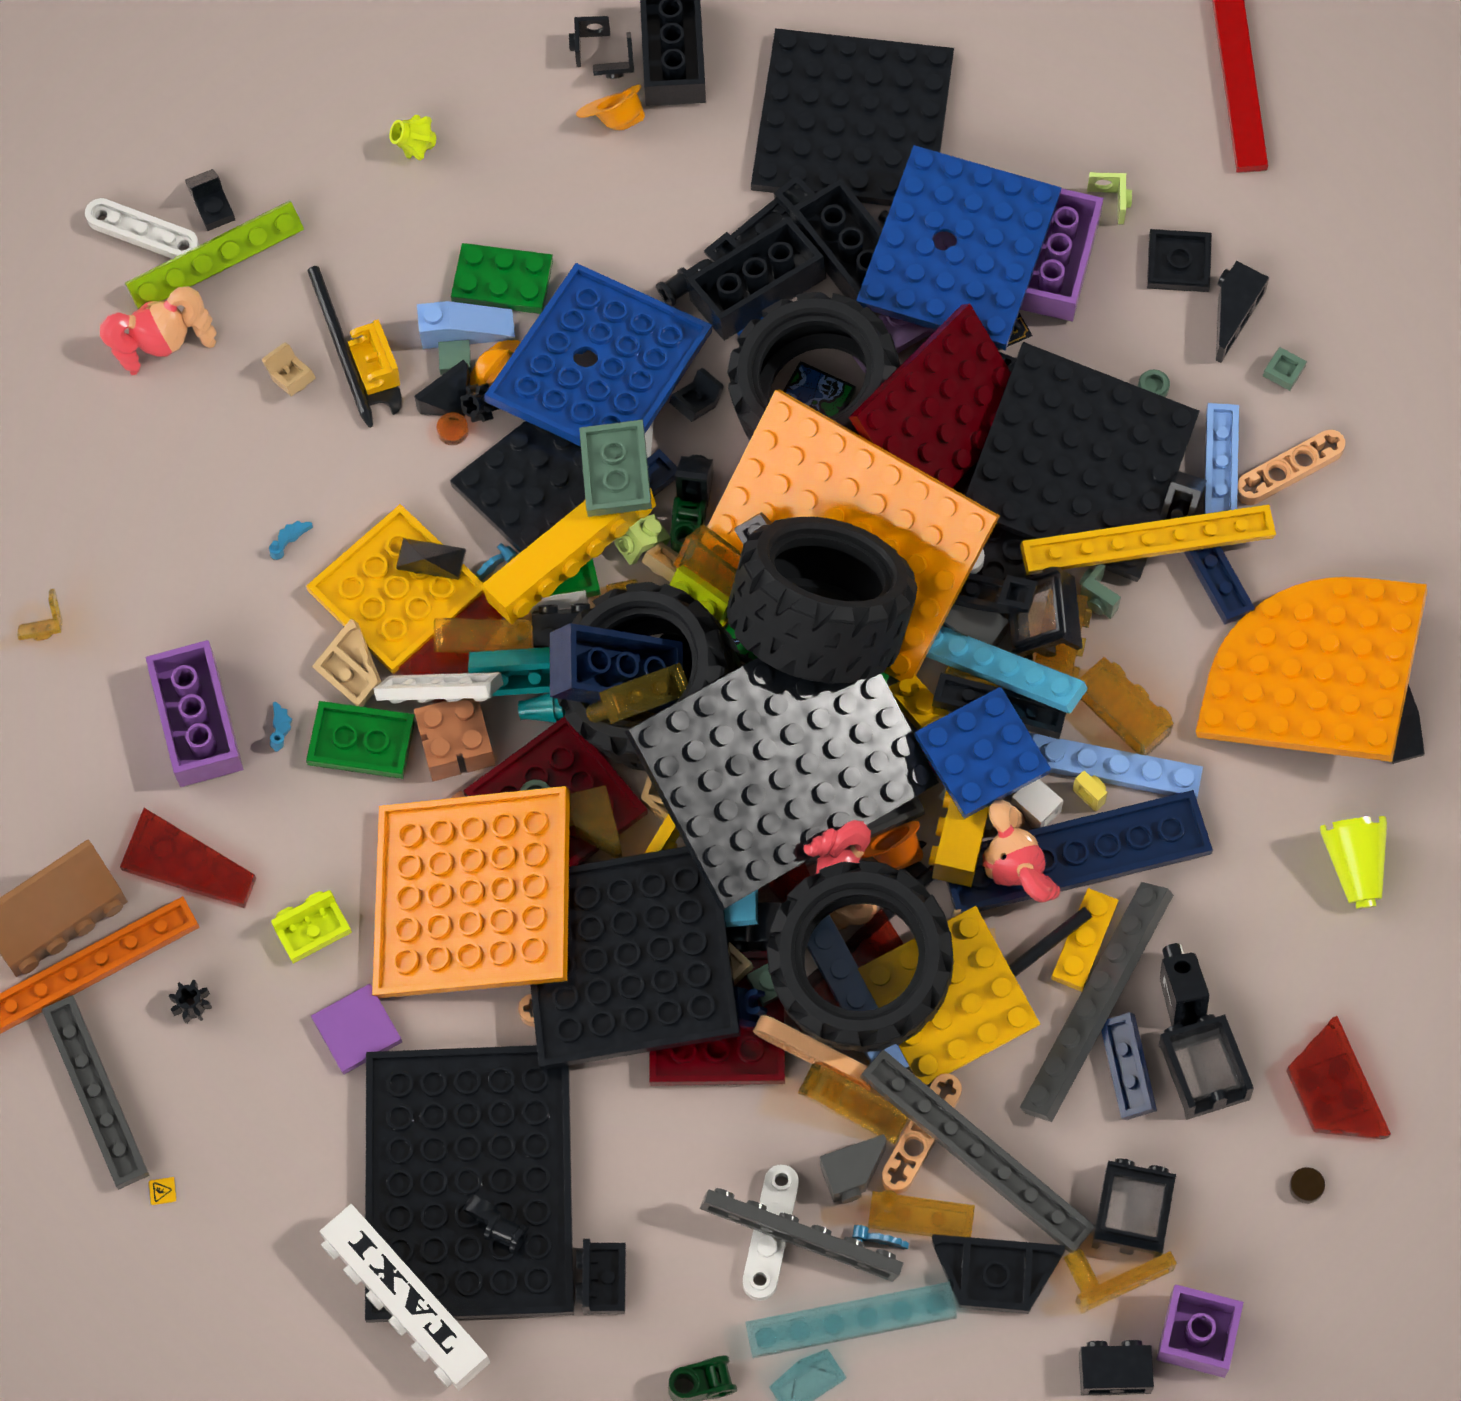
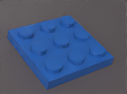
(982, 752)

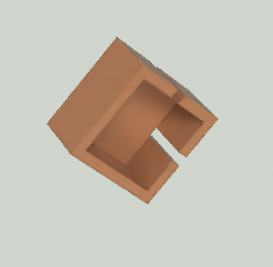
(454, 731)

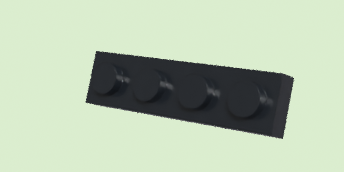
(1038, 718)

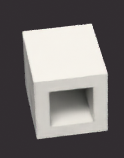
(1037, 804)

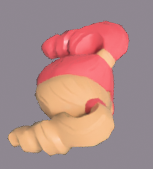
(157, 328)
(834, 848)
(1023, 858)

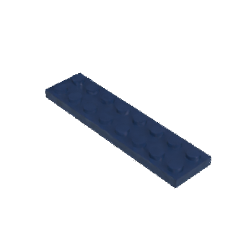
(1101, 849)

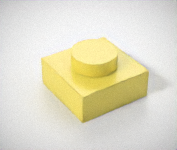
(1090, 790)

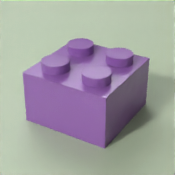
(1199, 1331)

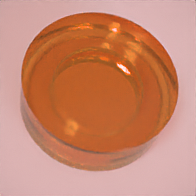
(452, 428)

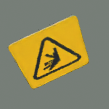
(162, 1191)

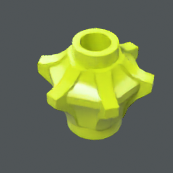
(413, 136)

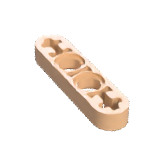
(1287, 463)
(809, 1049)
(915, 1132)

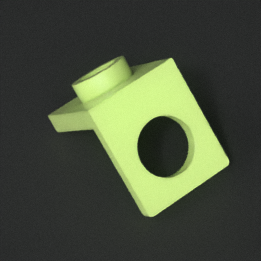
(1117, 186)

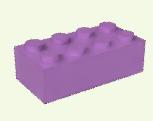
(1064, 256)
(194, 713)

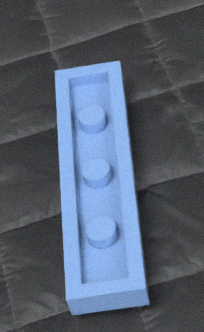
(1221, 457)

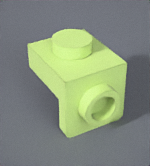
(641, 538)

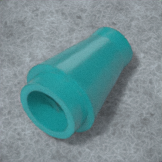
(541, 709)

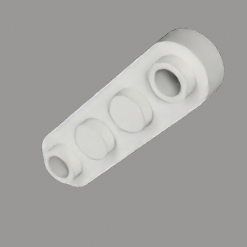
(139, 228)
(765, 1251)

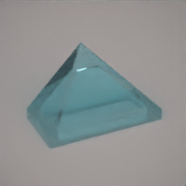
(808, 1378)

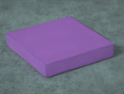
(356, 1027)

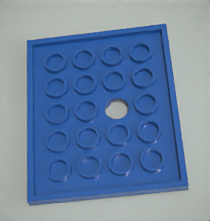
(998, 234)
(638, 348)

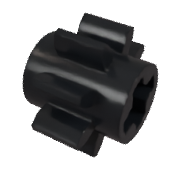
(474, 403)
(190, 991)

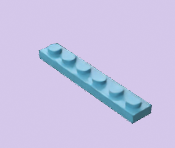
(1007, 670)

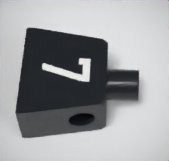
(1183, 986)

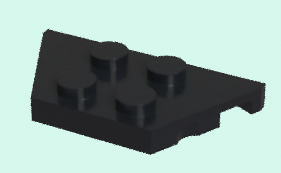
(996, 1272)

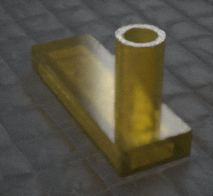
(479, 635)
(639, 695)
(919, 1215)
(1096, 1294)

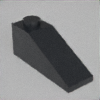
(1238, 298)

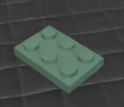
(615, 468)

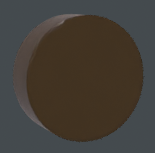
(1307, 1185)

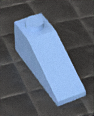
(463, 321)

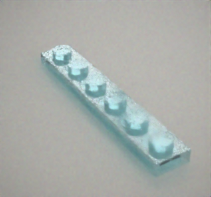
(851, 1320)

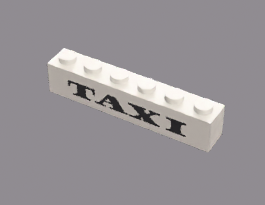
(404, 1297)

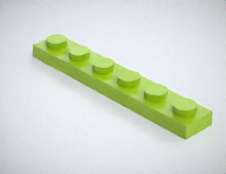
(216, 254)

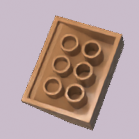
(56, 907)

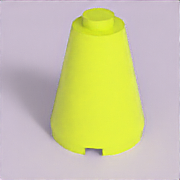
(1358, 857)

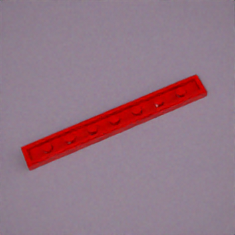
(1240, 86)

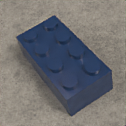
(595, 659)

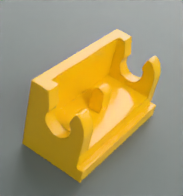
(373, 358)

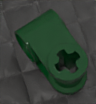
(686, 518)
(704, 1380)

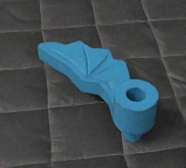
(288, 534)
(507, 555)
(281, 725)
(861, 1233)

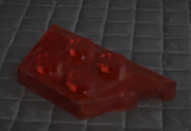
(1335, 1088)

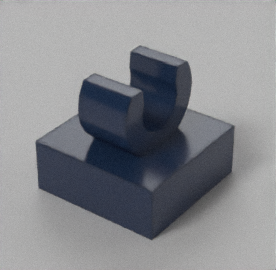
(748, 1006)

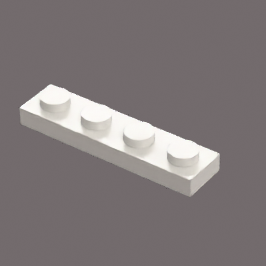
(438, 686)

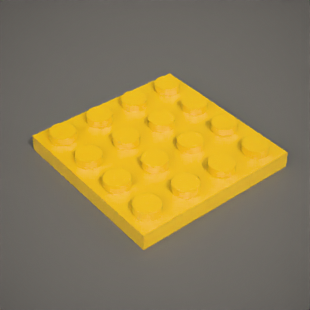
(391, 604)
(980, 1007)

